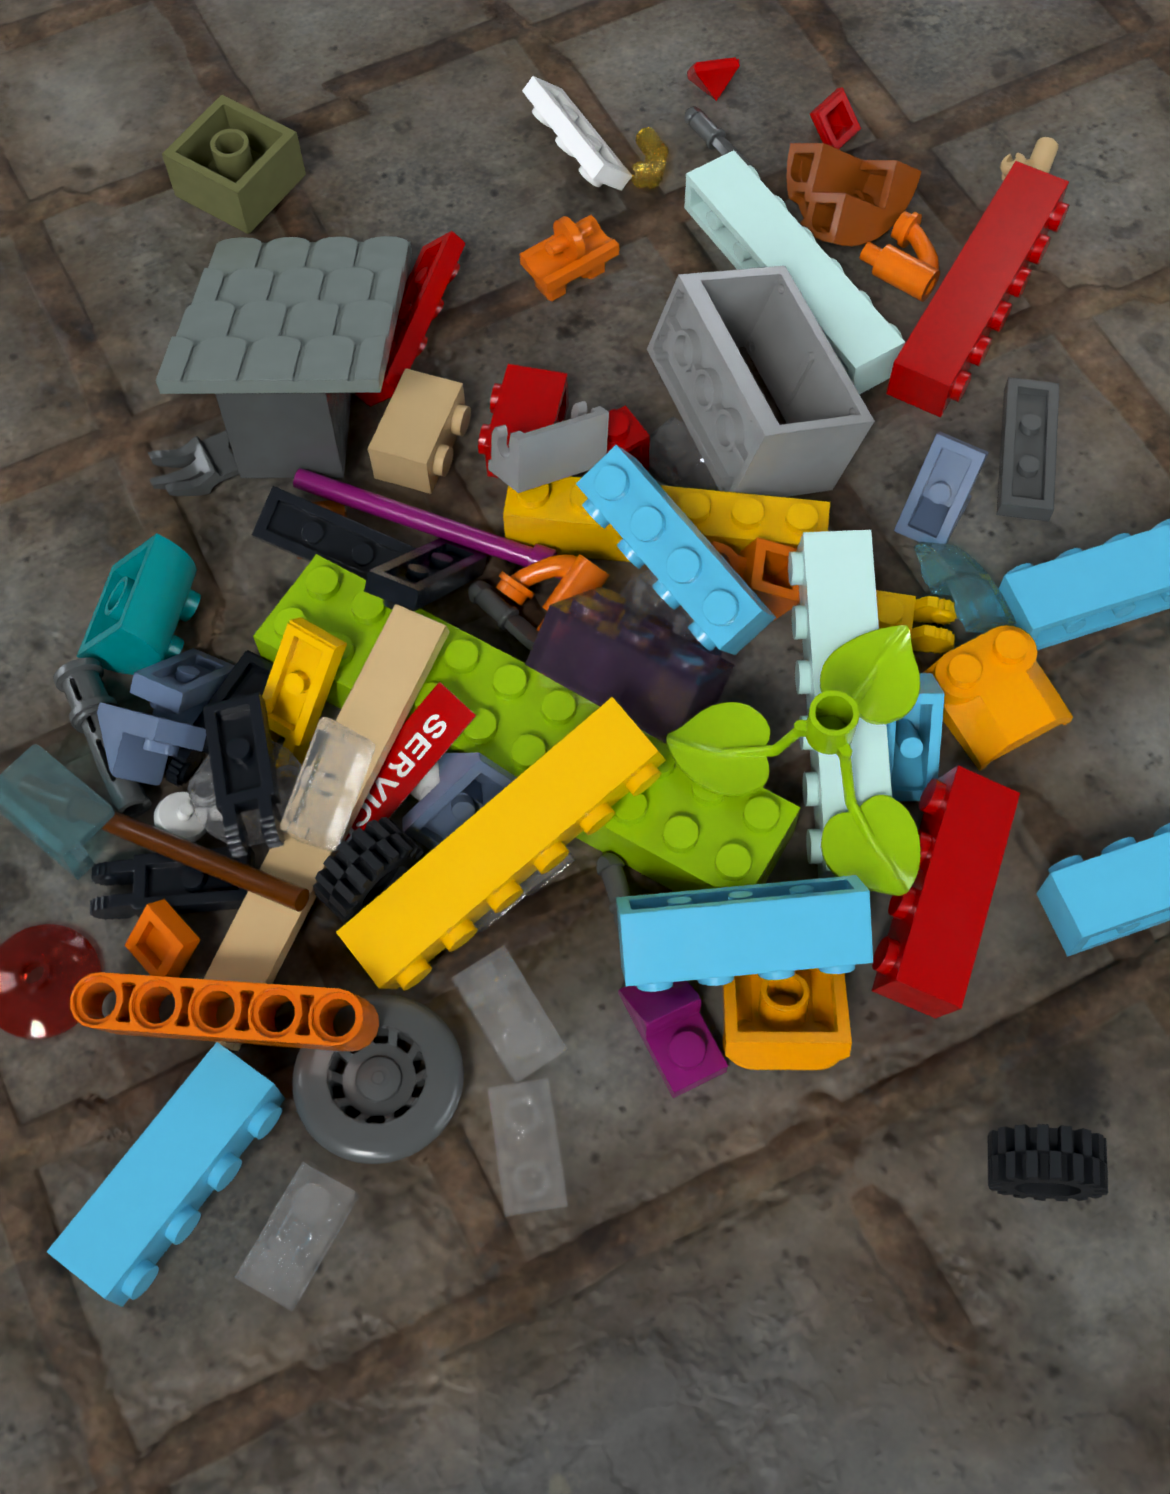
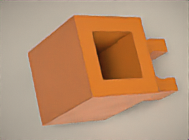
(765, 571)

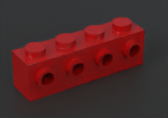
(944, 913)

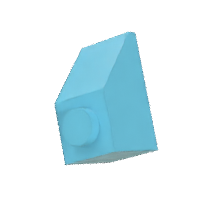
(916, 742)

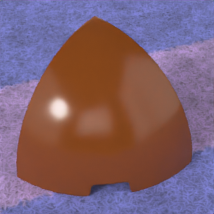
(847, 197)

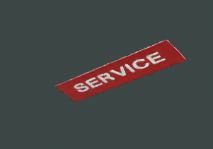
(414, 752)

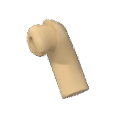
(1041, 157)

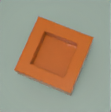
(162, 940)

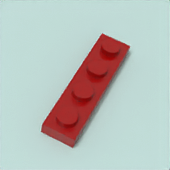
(419, 306)

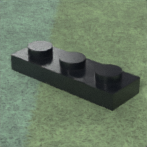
(310, 530)
(425, 574)

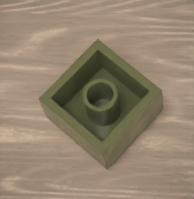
(234, 163)

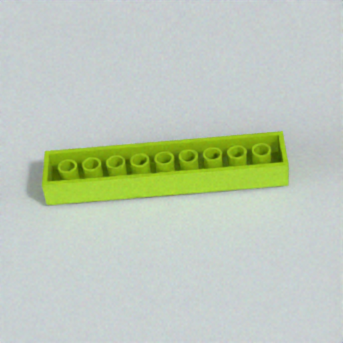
(666, 833)

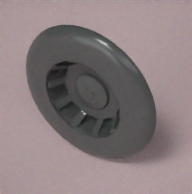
(381, 1084)

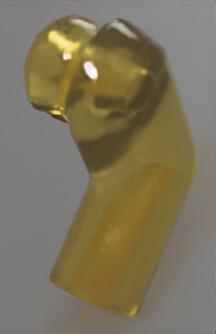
(656, 153)

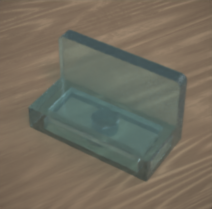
(53, 808)

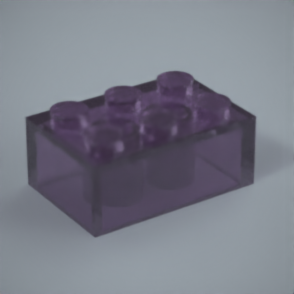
(637, 659)

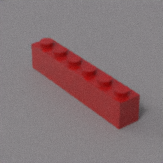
(977, 290)

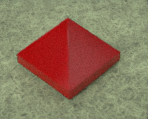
(713, 75)
(835, 119)

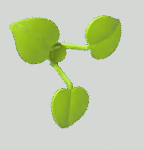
(864, 678)

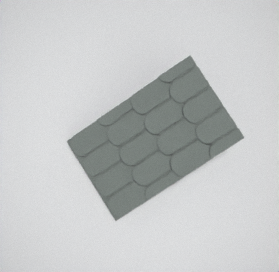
(286, 342)

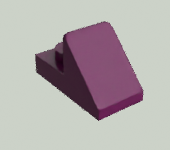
(675, 1035)

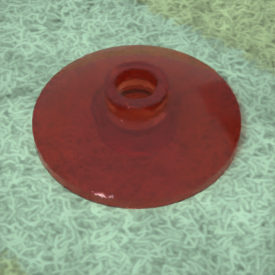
(42, 1007)

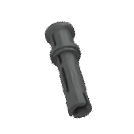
(84, 691)

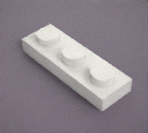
(576, 135)

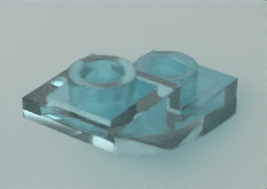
(955, 573)

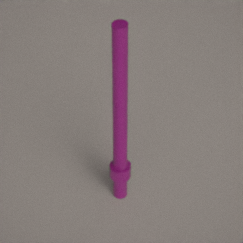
(420, 519)

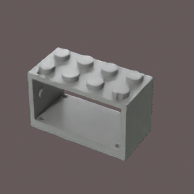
(721, 401)

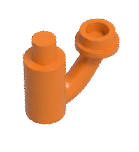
(901, 269)
(576, 573)

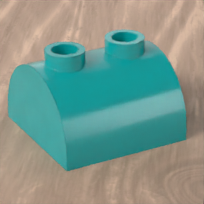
(142, 608)

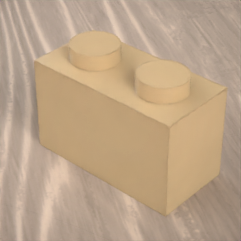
(419, 431)

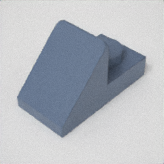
(941, 490)
(181, 684)
(141, 742)
(464, 788)

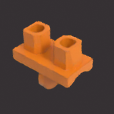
(568, 254)

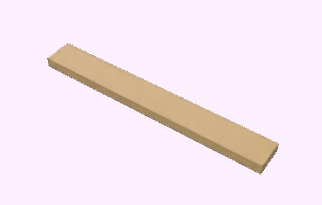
(375, 710)

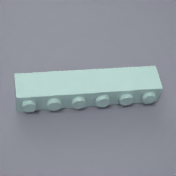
(760, 232)
(835, 607)

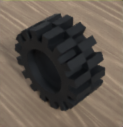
(365, 867)
(1047, 1162)

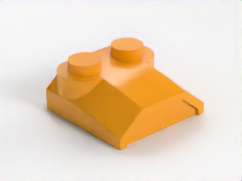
(997, 694)
(787, 1021)

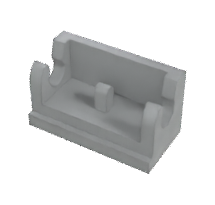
(550, 451)

